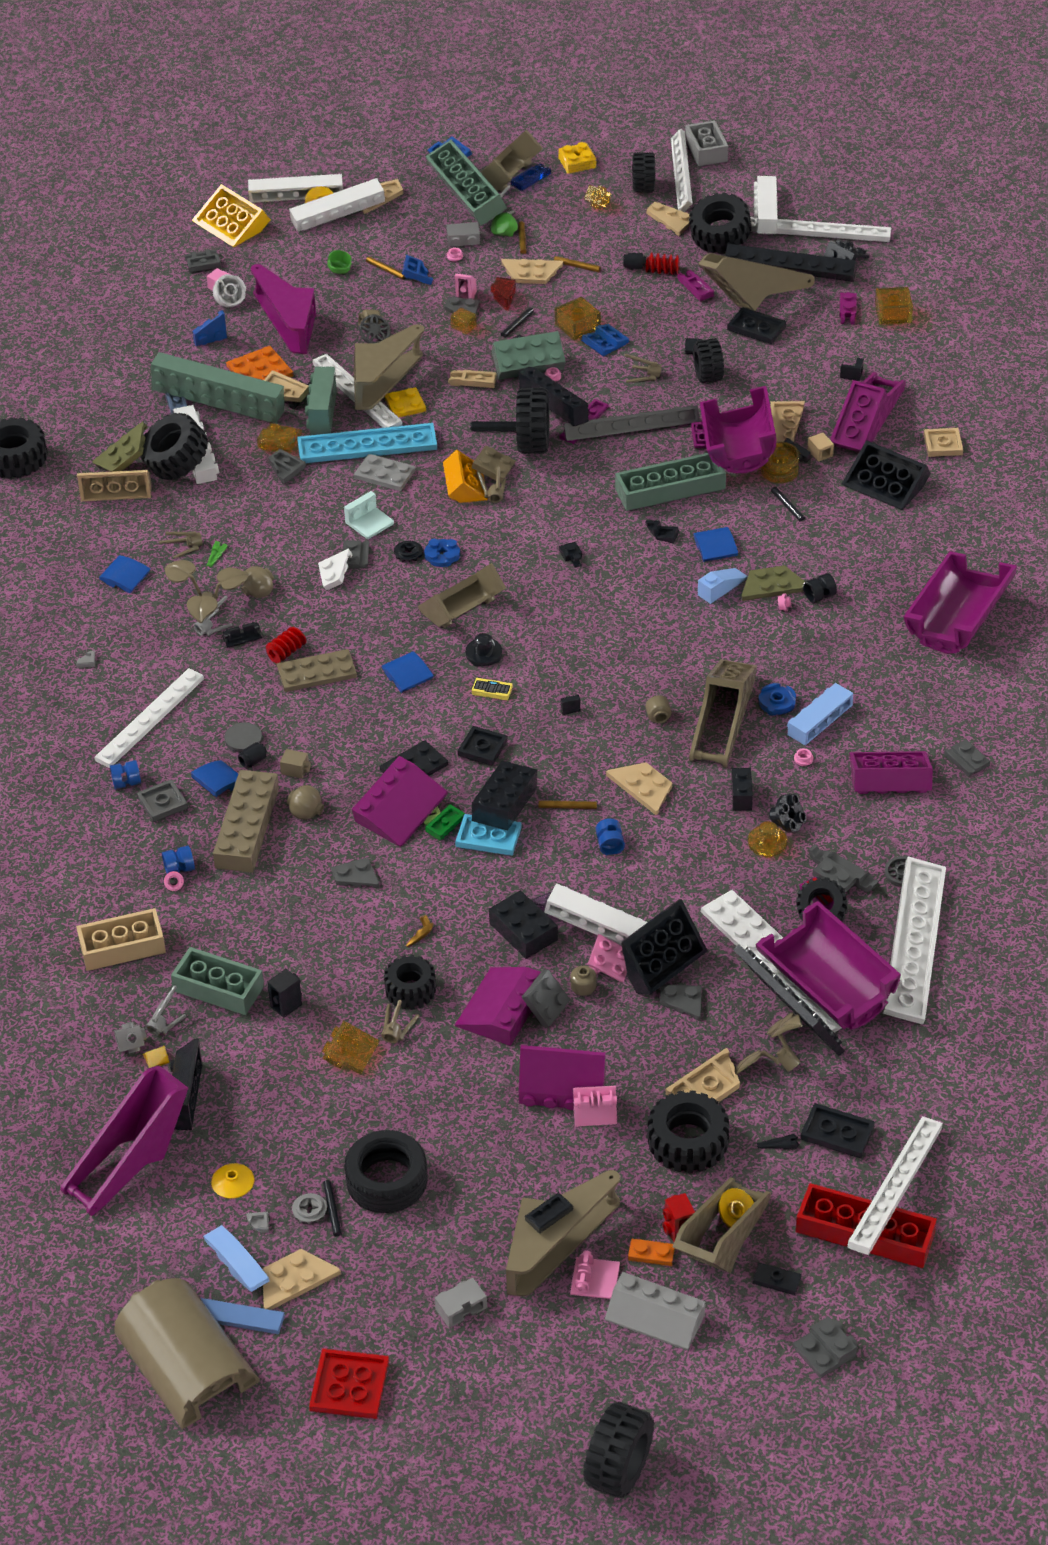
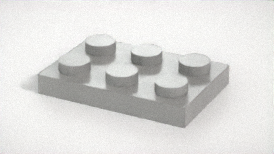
(384, 472)

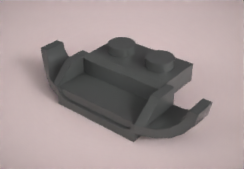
(840, 870)

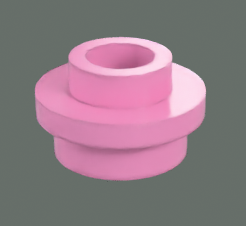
(454, 254)
(553, 373)
(784, 602)
(803, 757)
(169, 886)

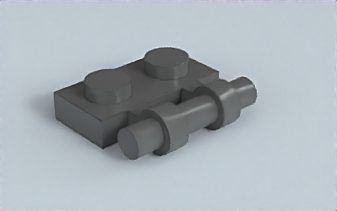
(202, 260)

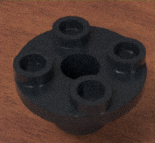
(483, 650)
(788, 813)

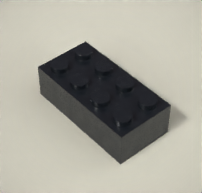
(504, 795)

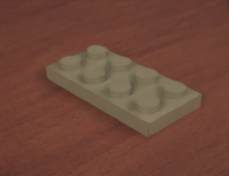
(316, 670)

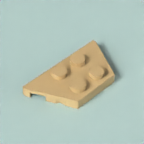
(531, 270)
(643, 784)
(713, 1078)
(294, 1277)

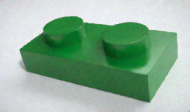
(445, 822)

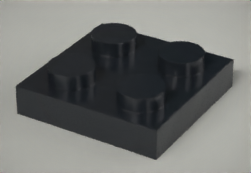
(482, 745)

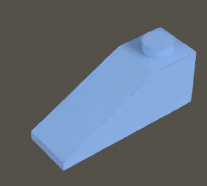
(718, 583)

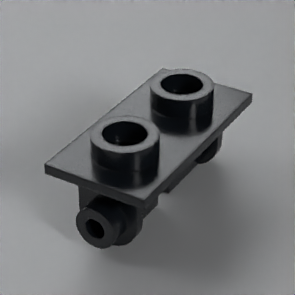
(248, 633)

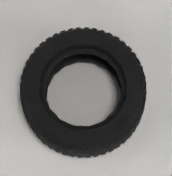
(388, 1196)

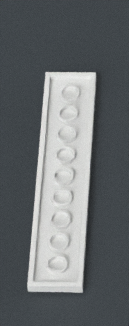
(746, 928)
(916, 938)

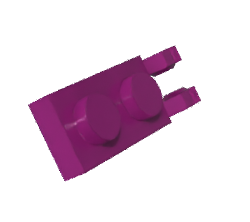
(696, 285)
(847, 306)

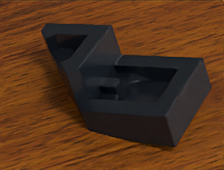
(662, 533)

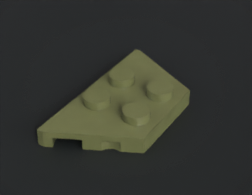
(124, 451)
(771, 582)

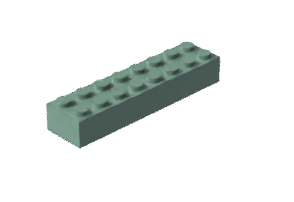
(466, 182)
(217, 387)

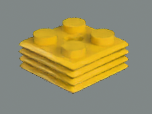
(577, 157)

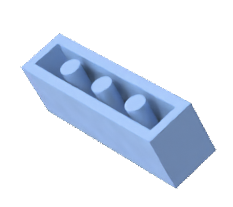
(820, 714)

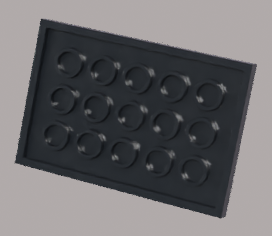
(790, 998)

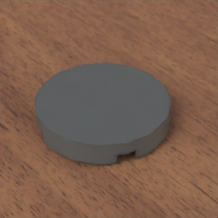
(241, 736)

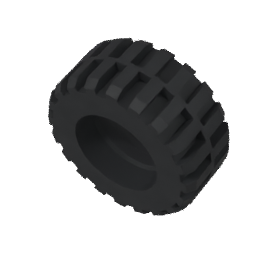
(719, 208)
(532, 420)
(174, 446)
(29, 450)
(688, 1153)
(618, 1449)

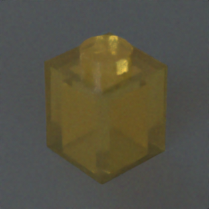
(463, 320)

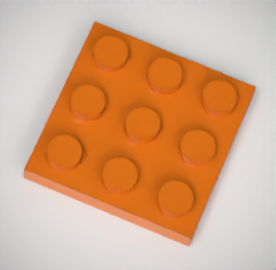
(259, 364)

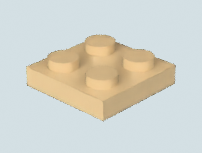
(943, 442)

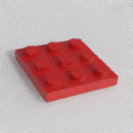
(349, 1383)

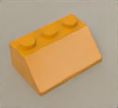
(461, 479)

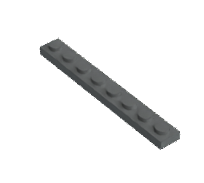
(632, 422)

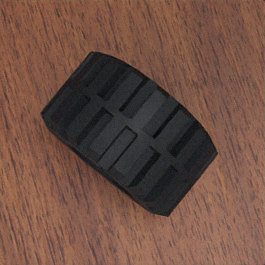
(643, 172)
(708, 360)
(823, 887)
(410, 993)

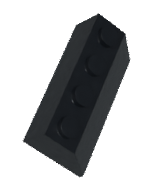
(188, 1069)

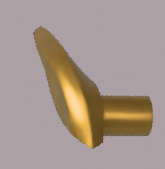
(421, 933)

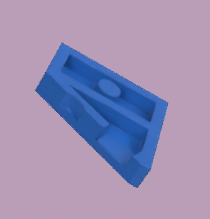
(211, 330)

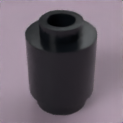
(634, 261)
(252, 755)

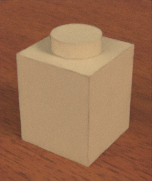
(820, 447)

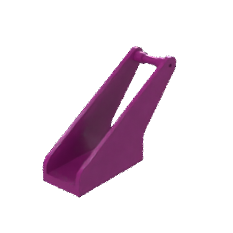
(287, 307)
(865, 411)
(144, 1117)

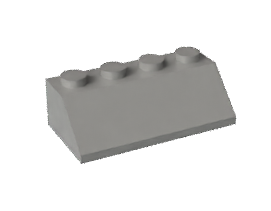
(655, 1311)

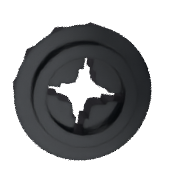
(410, 546)

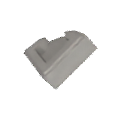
(87, 660)
(259, 1221)

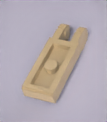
(473, 378)

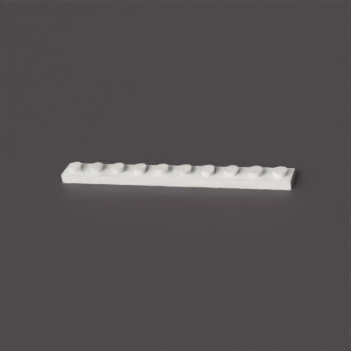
(831, 230)
(894, 1186)

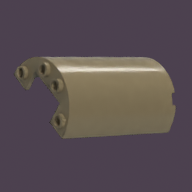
(180, 1348)

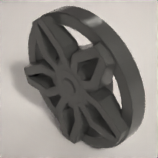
(374, 329)
(898, 869)

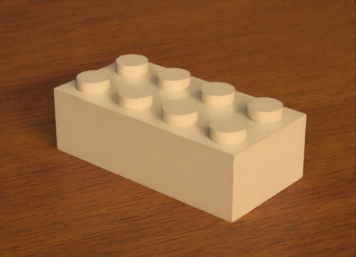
(121, 939)

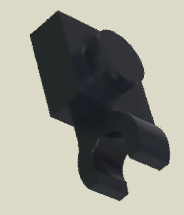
(571, 552)

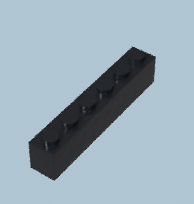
(561, 400)

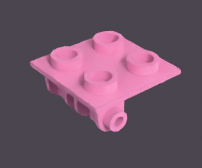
(608, 958)
(595, 1106)
(594, 1276)

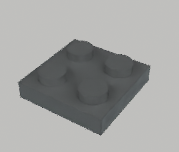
(162, 800)
(546, 998)

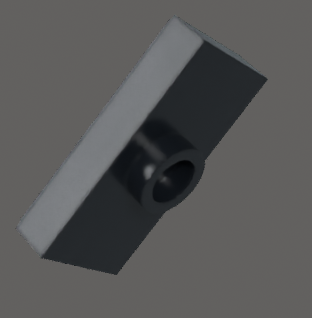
(549, 1213)
(777, 1278)

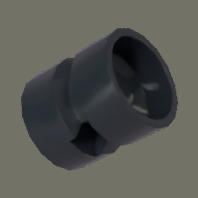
(819, 588)

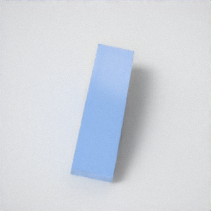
(236, 1258)

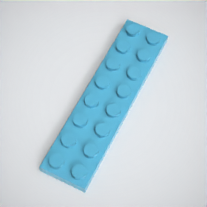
(364, 442)

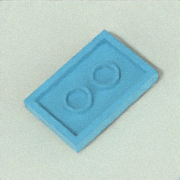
(487, 838)

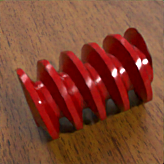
(663, 264)
(285, 644)

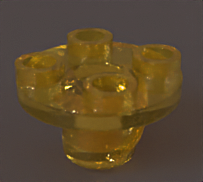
(767, 840)

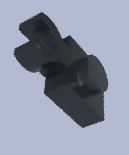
(804, 454)

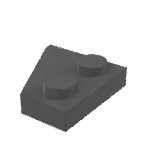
(286, 465)

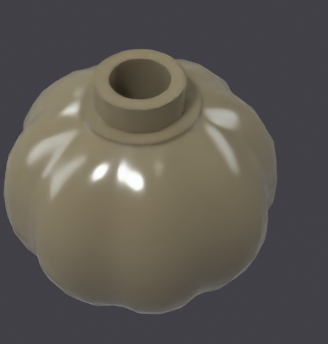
(259, 582)
(305, 802)

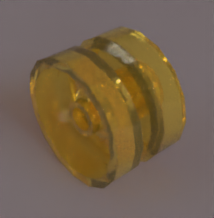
(782, 464)

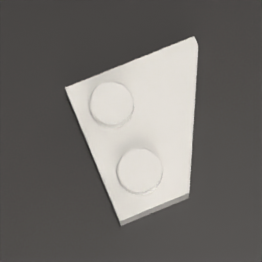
(334, 568)

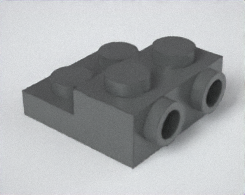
(826, 1346)

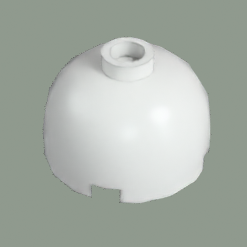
(229, 291)

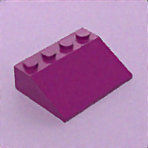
(891, 771)
(398, 802)
(498, 1004)
(552, 1073)

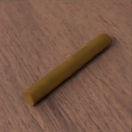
(522, 240)
(376, 263)
(578, 264)
(568, 804)

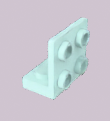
(366, 517)

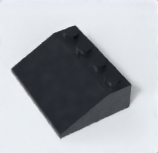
(886, 475)
(662, 948)

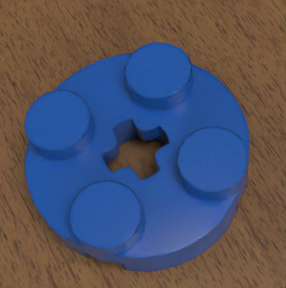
(450, 549)
(777, 707)

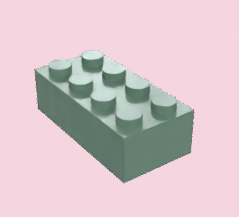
(534, 351)
(321, 400)
(217, 980)

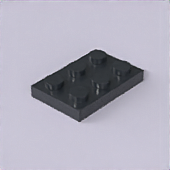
(756, 325)
(423, 756)
(837, 1130)

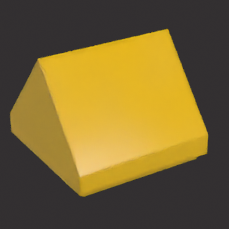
(156, 1057)

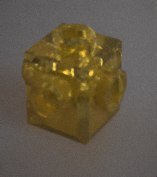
(597, 196)

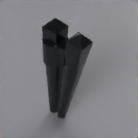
(784, 1142)

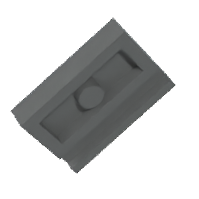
(359, 551)
(967, 757)

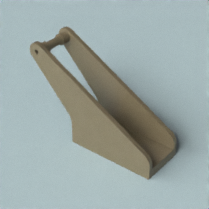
(750, 282)
(382, 365)
(730, 675)
(730, 1243)
(538, 1255)

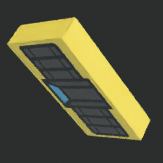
(492, 689)

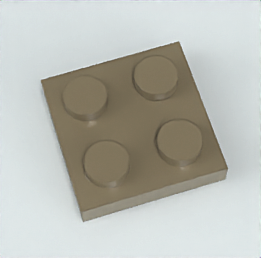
(489, 460)

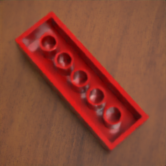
(835, 1215)

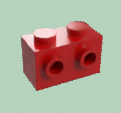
(676, 1213)

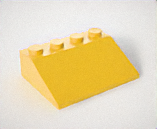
(231, 217)

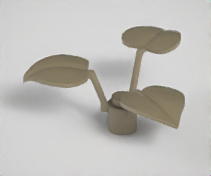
(206, 602)
(785, 1054)

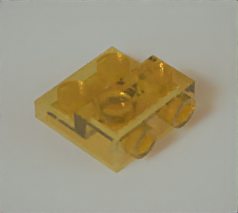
(278, 437)
(349, 1047)

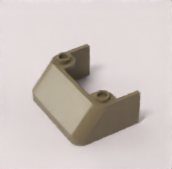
(511, 160)
(463, 596)

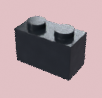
(741, 789)
(285, 992)

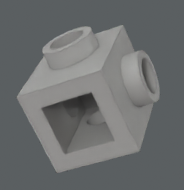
(122, 1037)

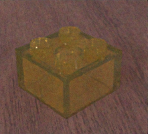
(893, 305)
(577, 318)

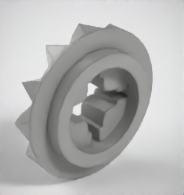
(300, 1205)

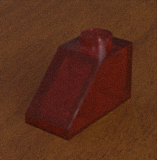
(504, 291)

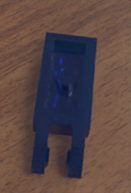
(530, 176)

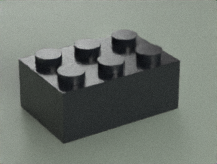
(523, 924)

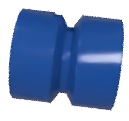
(132, 774)
(610, 837)
(178, 860)

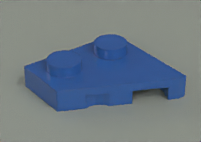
(415, 269)

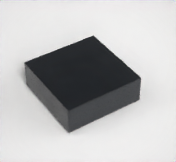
(570, 704)

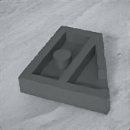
(454, 303)
(355, 874)
(682, 999)

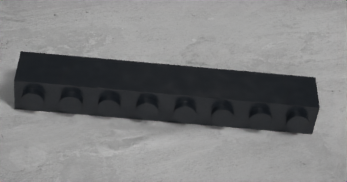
(805, 263)

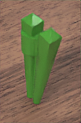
(216, 552)

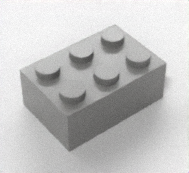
(706, 143)

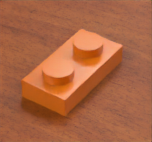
(651, 1252)

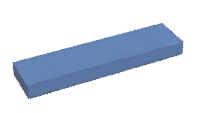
(245, 1316)

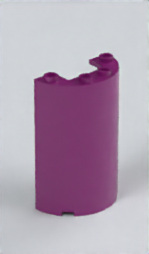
(740, 437)
(955, 603)
(833, 967)

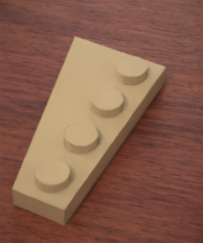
(786, 418)

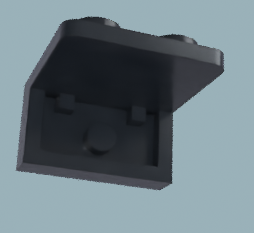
(844, 250)

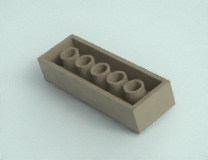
(246, 821)

